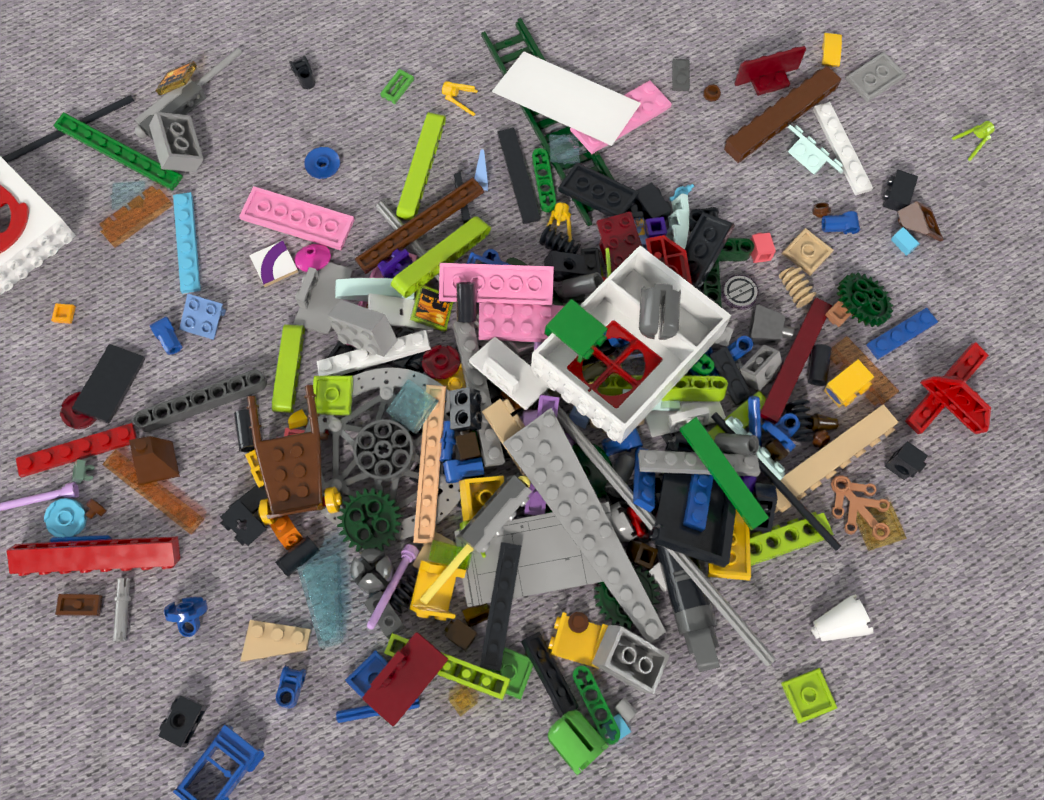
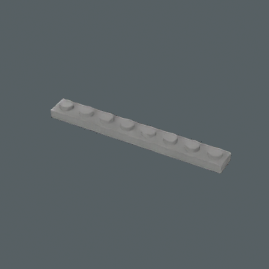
(467, 346)

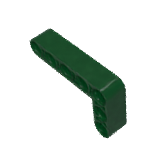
(735, 253)

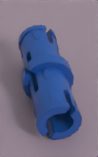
(447, 442)

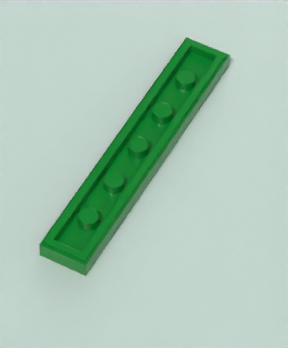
(723, 473)

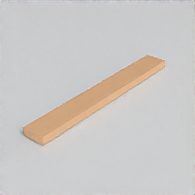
(429, 469)

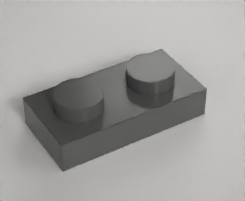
(680, 75)

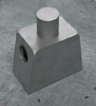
(768, 326)

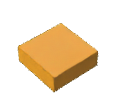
(63, 313)

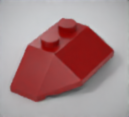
(670, 254)
(960, 401)

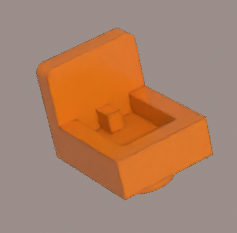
(286, 532)

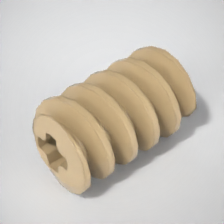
(796, 286)

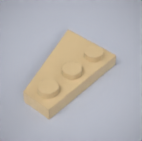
(273, 639)

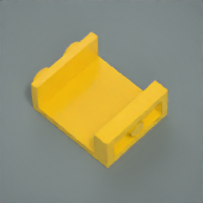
(440, 602)
(576, 646)

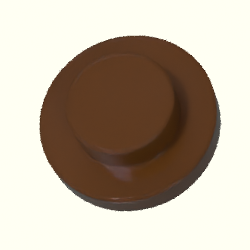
(712, 93)
(821, 210)
(821, 439)
(578, 622)

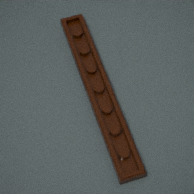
(419, 225)

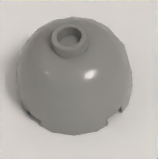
(621, 523)

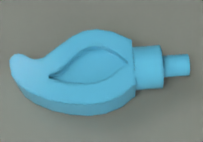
(681, 190)

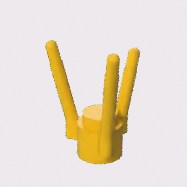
(452, 89)
(561, 213)

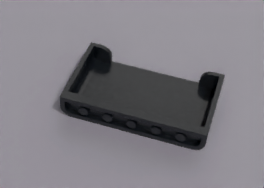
(715, 541)

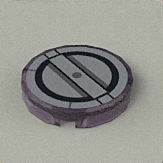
(740, 292)

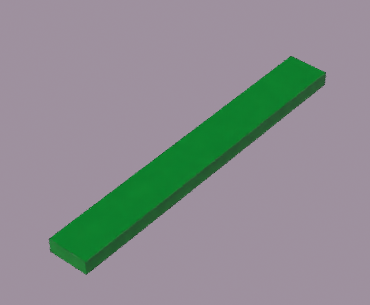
(117, 151)

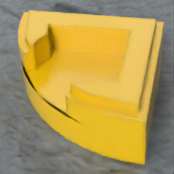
(297, 420)

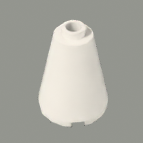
(843, 621)

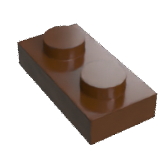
(78, 605)

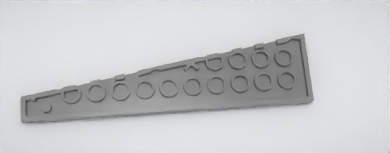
(558, 477)

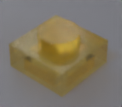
(462, 701)

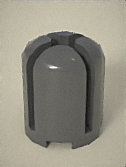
(661, 301)
(374, 560)

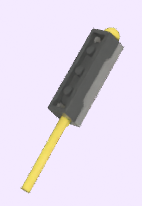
(486, 525)

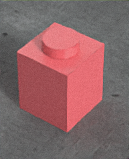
(763, 247)

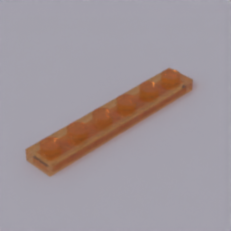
(154, 493)

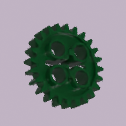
(865, 299)
(386, 512)
(611, 606)

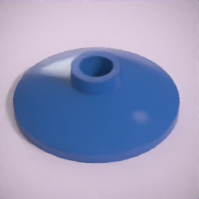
(322, 156)

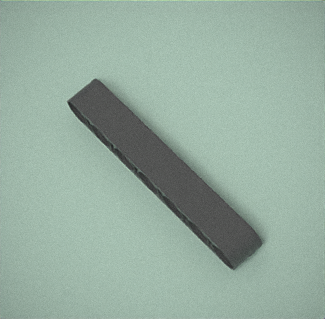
(191, 400)

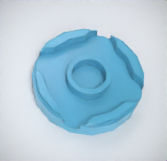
(65, 518)

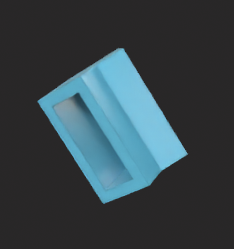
(905, 241)

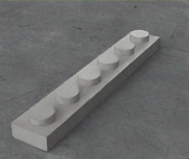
(691, 464)

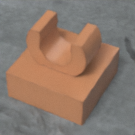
(837, 314)

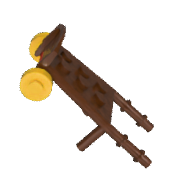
(292, 468)

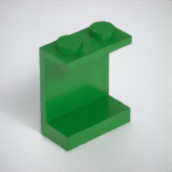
(577, 330)

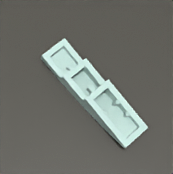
(679, 221)
(359, 288)

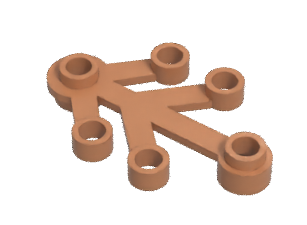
(858, 504)

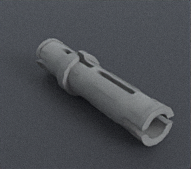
(121, 609)

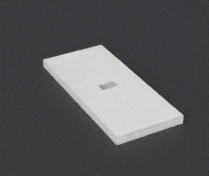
(391, 308)

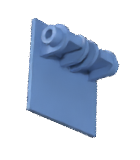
(201, 316)

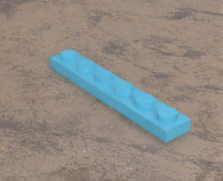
(186, 243)

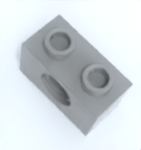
(761, 367)

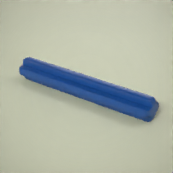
(363, 712)

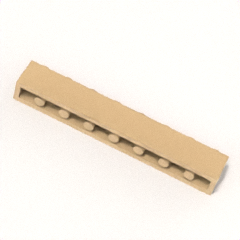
(836, 455)

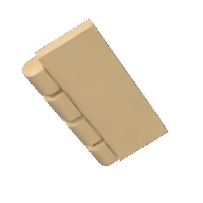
(503, 423)

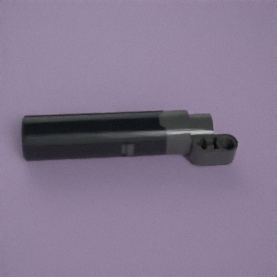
(690, 608)

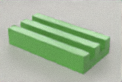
(389, 97)

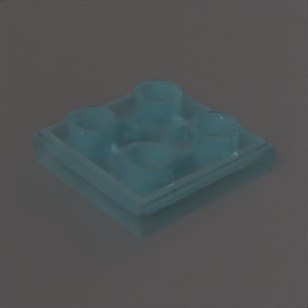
(412, 406)

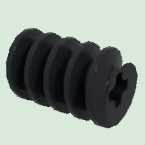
(556, 242)
(797, 408)
(404, 593)

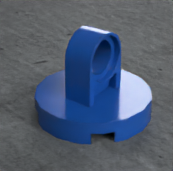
(782, 432)
(186, 612)

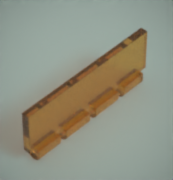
(139, 215)
(848, 353)

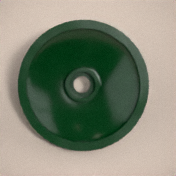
(595, 477)

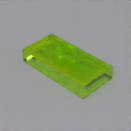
(445, 553)

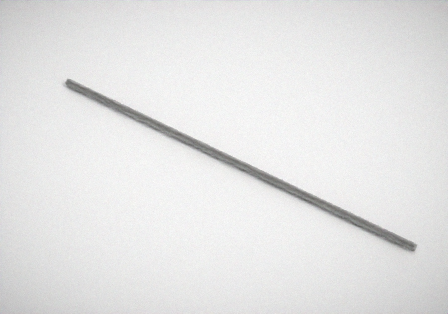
(627, 494)

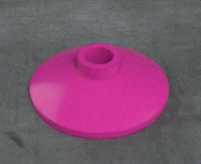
(312, 256)

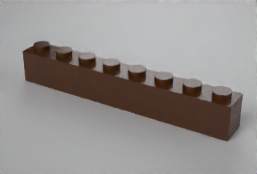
(782, 114)

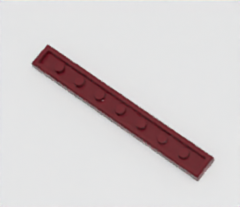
(795, 361)

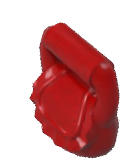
(638, 523)

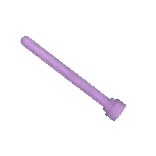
(68, 491)
(408, 554)

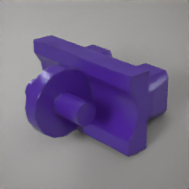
(399, 262)

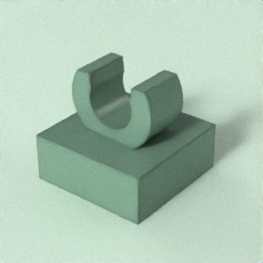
(79, 471)

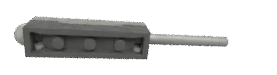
(182, 99)

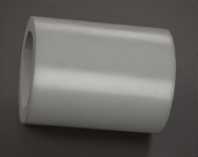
(625, 709)

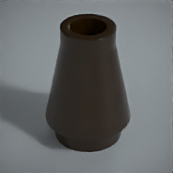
(822, 422)

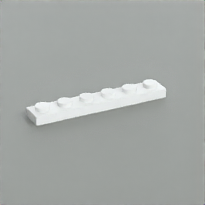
(842, 148)
(363, 359)

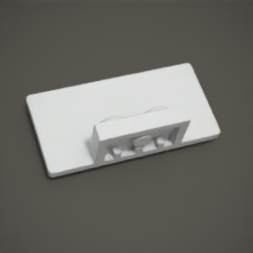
(509, 373)
(670, 421)

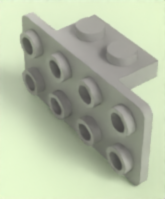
(318, 296)

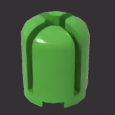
(576, 740)

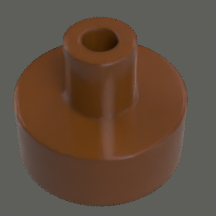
(95, 508)

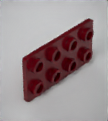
(769, 72)
(620, 236)
(404, 678)

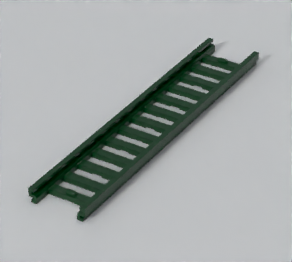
(533, 49)

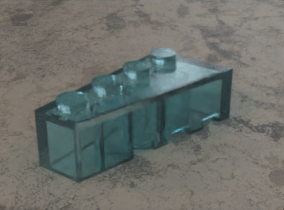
(323, 595)

